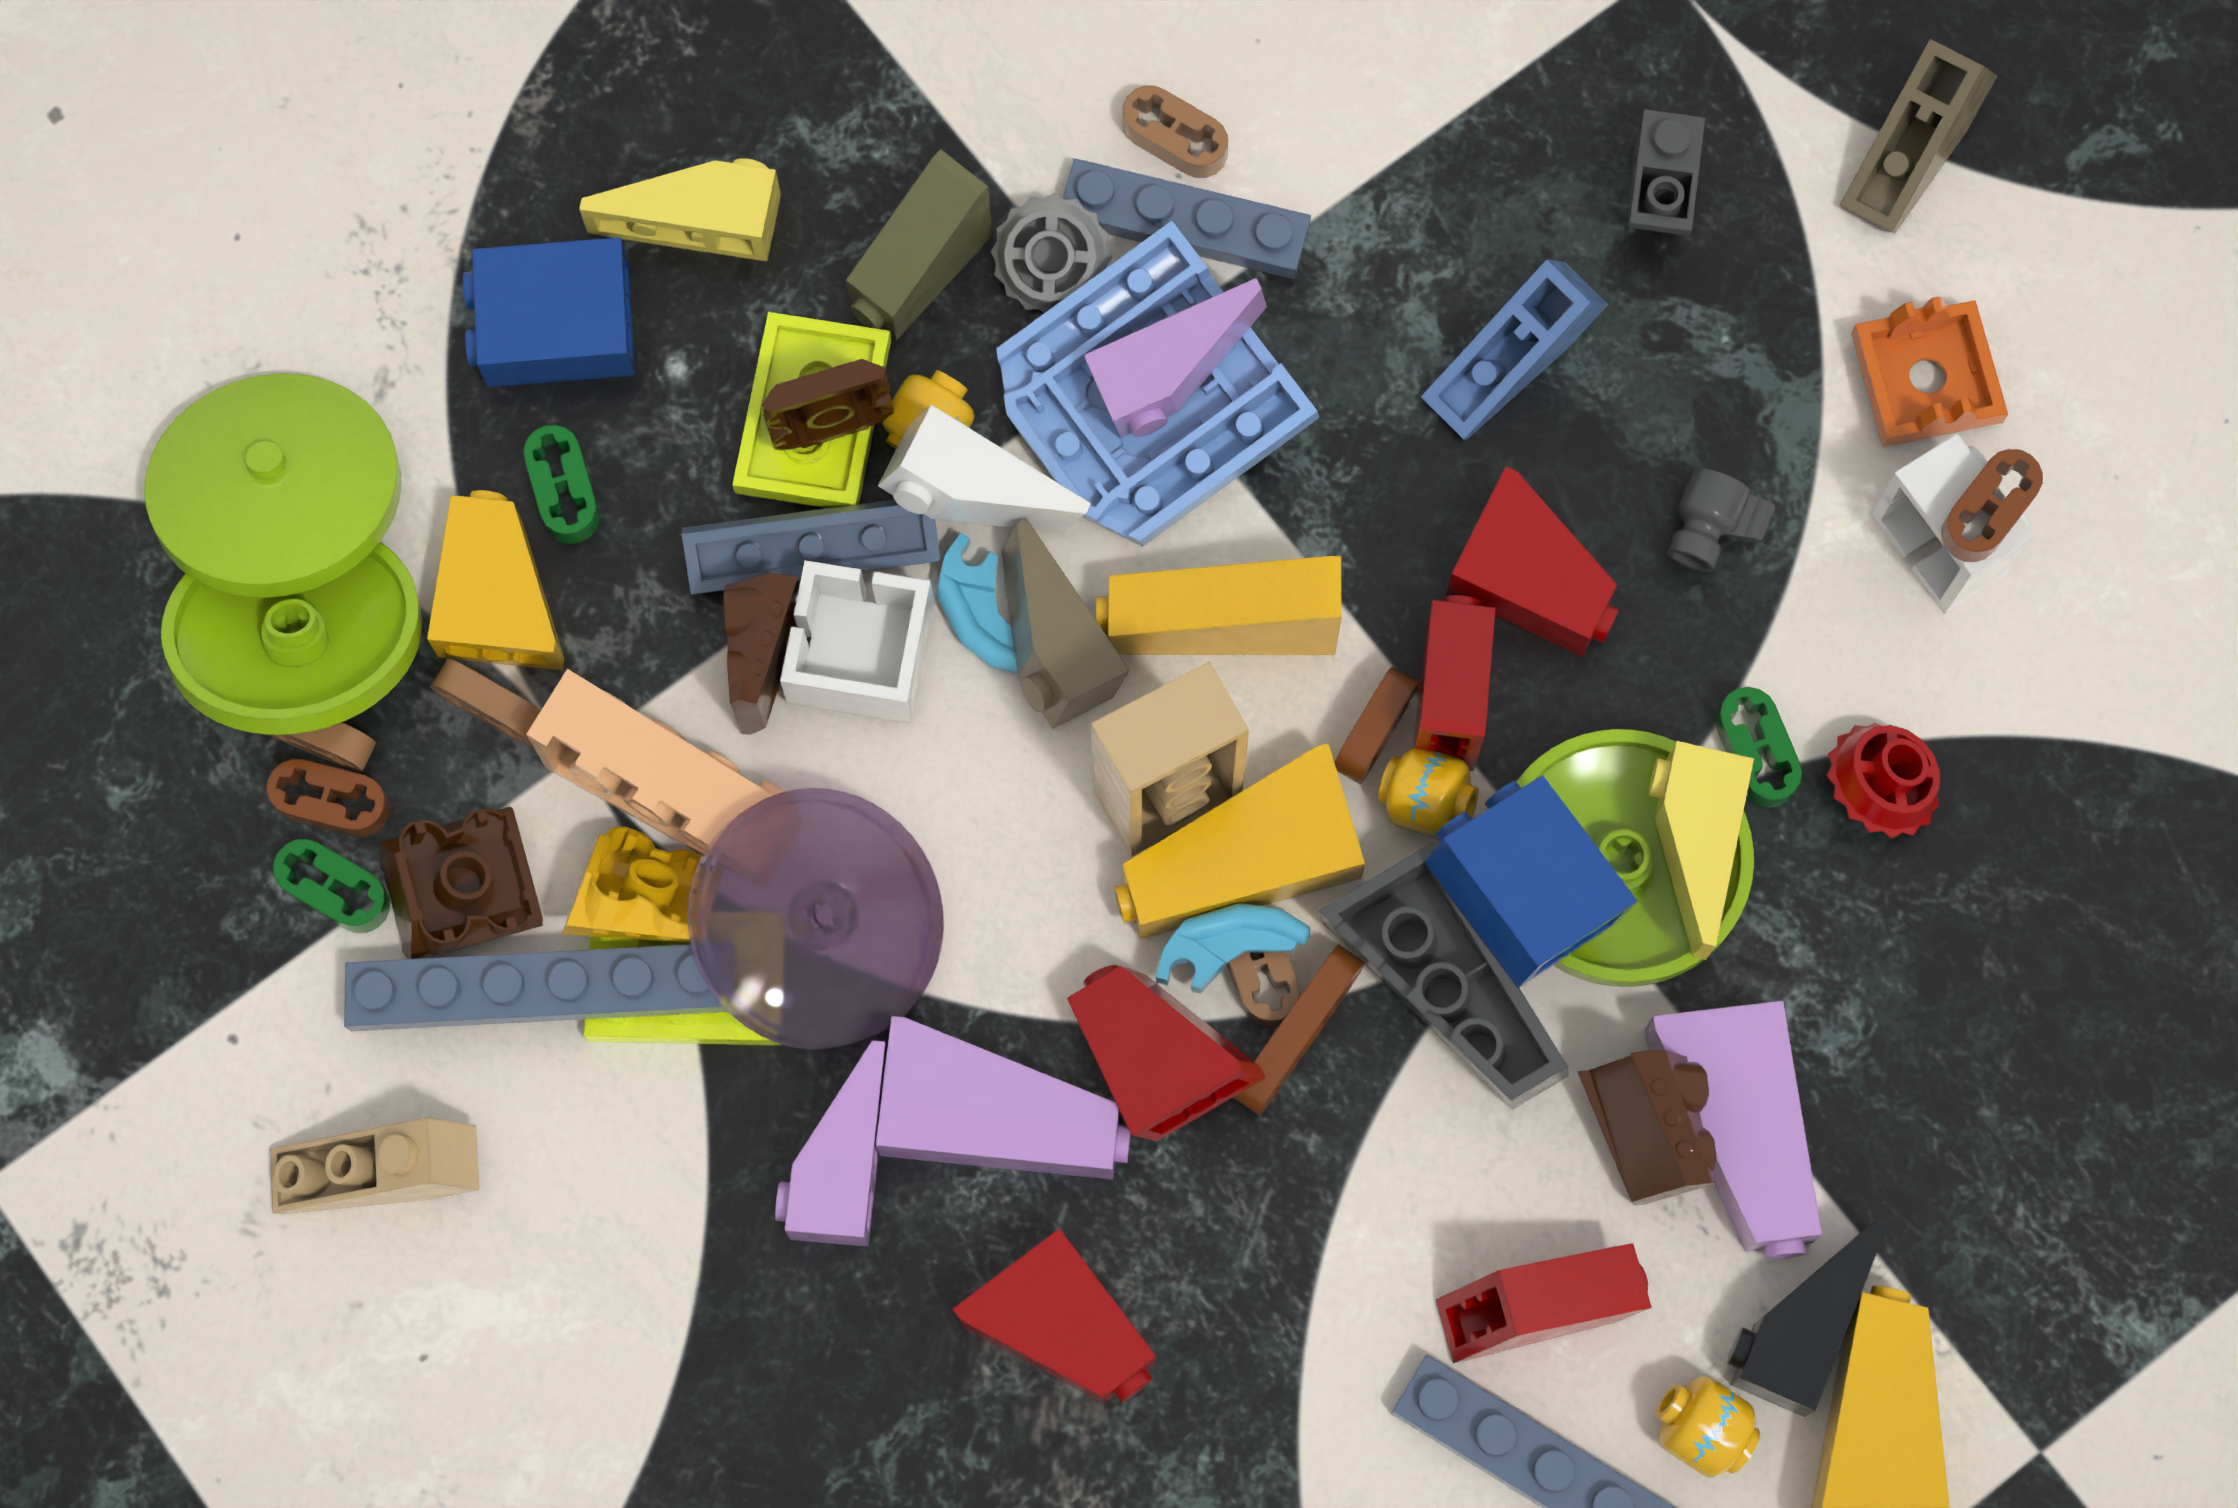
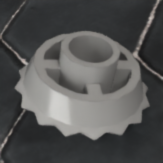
(1049, 251)

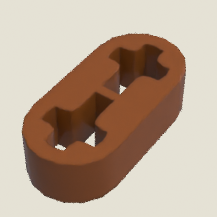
(1980, 497)
(1376, 725)
(332, 784)

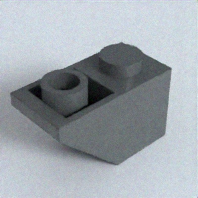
(1665, 172)

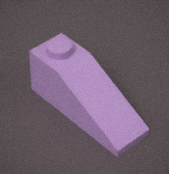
(1165, 363)
(837, 1167)

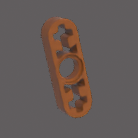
(1302, 1026)

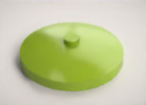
(273, 485)
(297, 656)
(1606, 788)

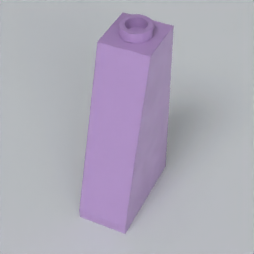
(987, 1111)
(1753, 1119)

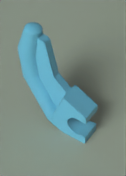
(971, 606)
(1222, 935)

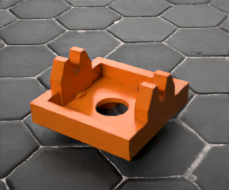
(1934, 333)

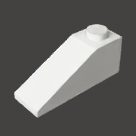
(966, 478)

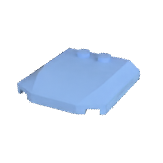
(1158, 478)

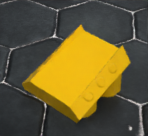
(633, 890)

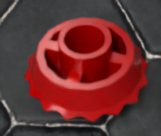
(1885, 778)

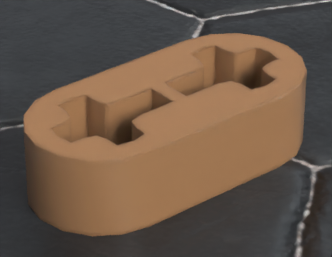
(1182, 120)
(485, 700)
(336, 744)
(1247, 985)

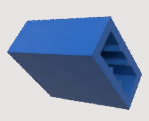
(550, 312)
(1528, 878)

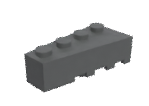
(1447, 977)

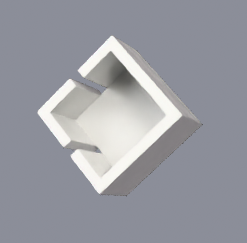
(1916, 508)
(860, 652)

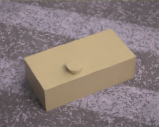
(1168, 757)

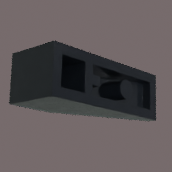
(1798, 1340)

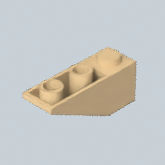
(376, 1167)

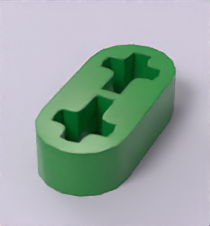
(548, 488)
(1772, 741)
(325, 898)

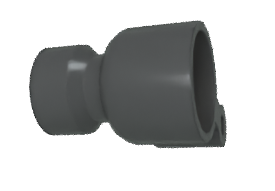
(1714, 508)

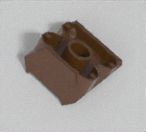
(827, 405)
(758, 632)
(459, 882)
(1654, 1122)

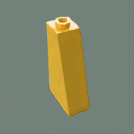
(1226, 609)
(1254, 849)
(1884, 1412)

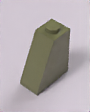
(921, 246)

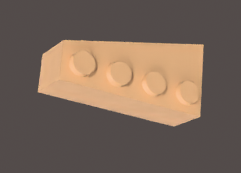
(640, 764)

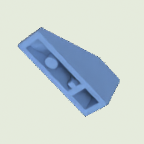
(1515, 347)

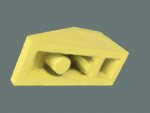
(698, 208)
(1699, 828)

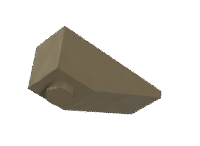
(1918, 135)
(1058, 644)

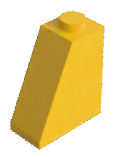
(490, 590)

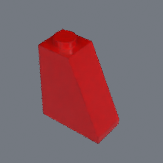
(1534, 570)
(1455, 678)
(1157, 1052)
(1543, 1301)
(1061, 1321)

